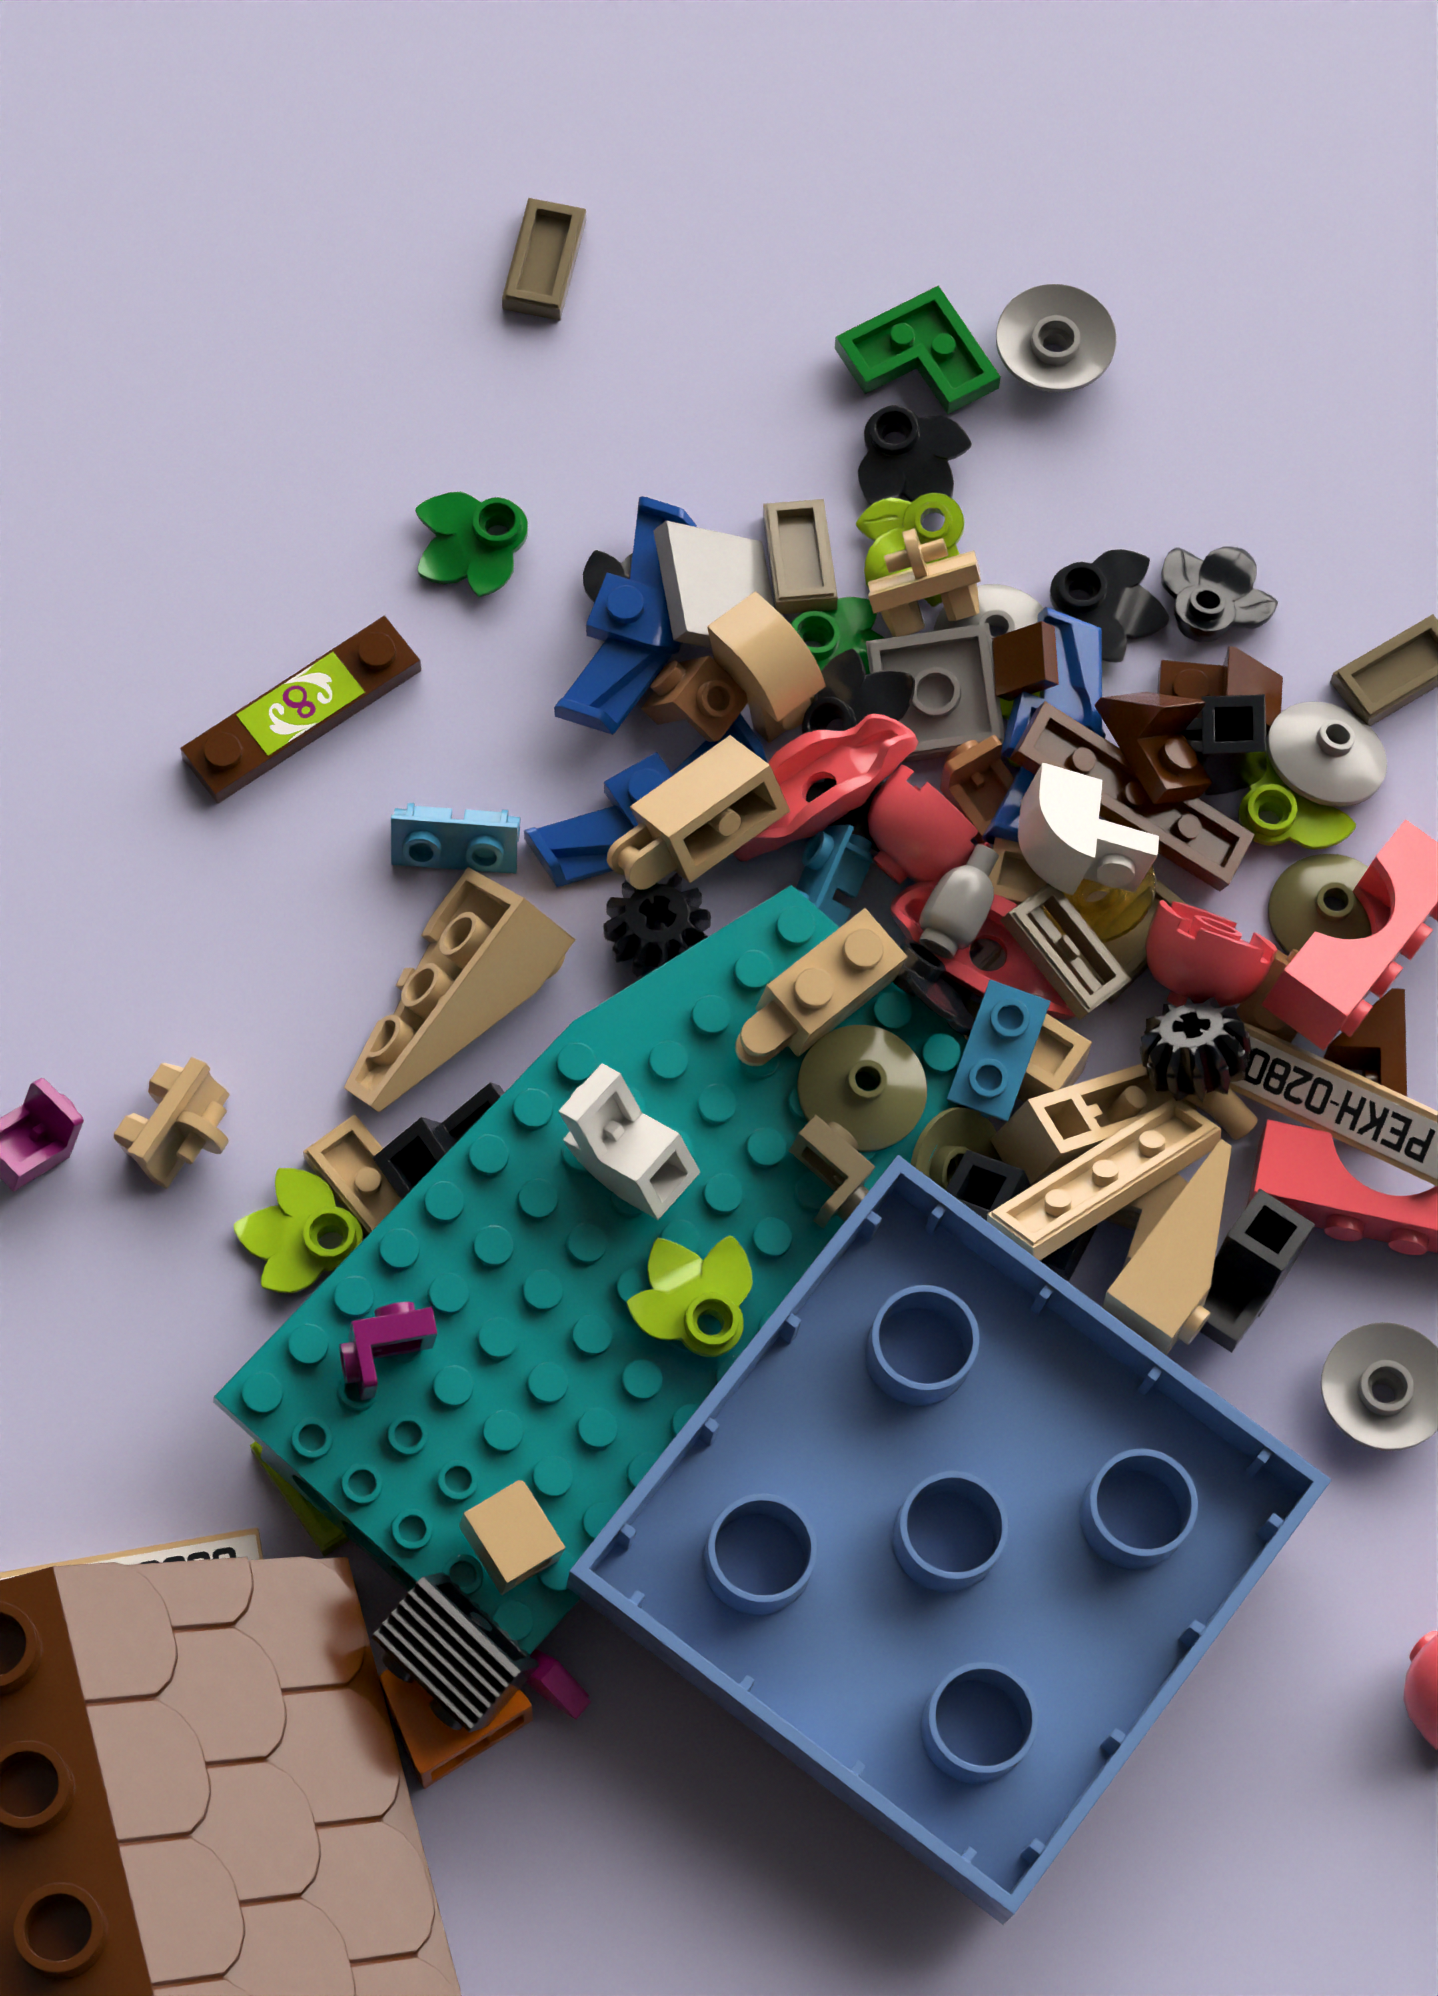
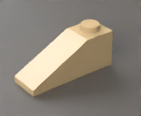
(1074, 1119)
(1172, 1271)

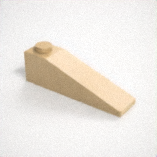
(481, 963)

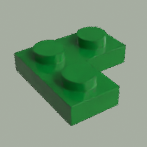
(924, 337)

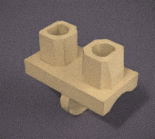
(899, 593)
(180, 1125)

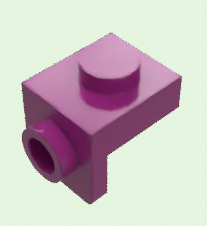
(37, 1134)
(391, 1332)

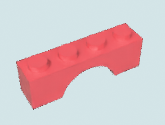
(1332, 976)
(1307, 1176)

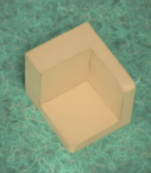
(1055, 1061)
(511, 1536)

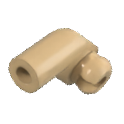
(1227, 1111)

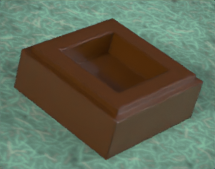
(1025, 660)

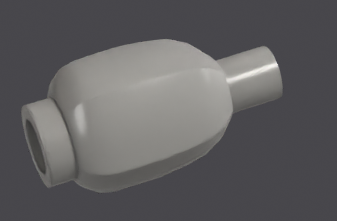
(959, 905)

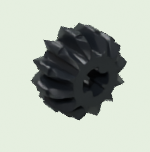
(643, 906)
(1195, 1049)

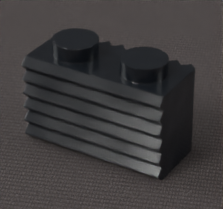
(453, 1653)

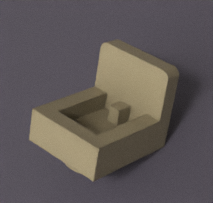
(834, 1158)

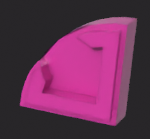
(557, 1685)

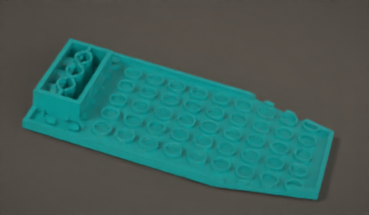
(534, 1273)

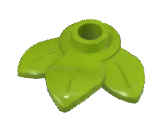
(891, 516)
(1300, 819)
(291, 1232)
(693, 1287)

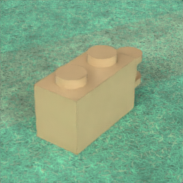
(699, 816)
(821, 990)

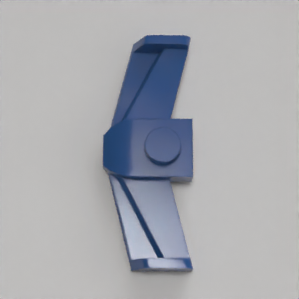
(635, 628)
(1078, 691)
(580, 845)

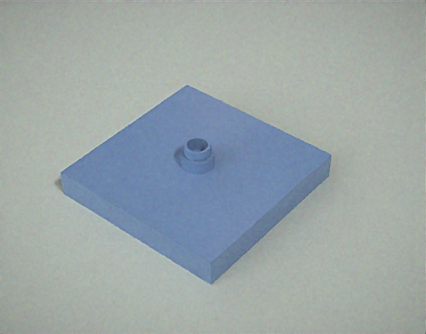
(948, 1537)

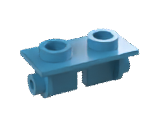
(434, 840)
(834, 862)
(998, 1050)

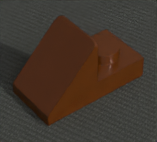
(1237, 676)
(1151, 738)
(1377, 1044)

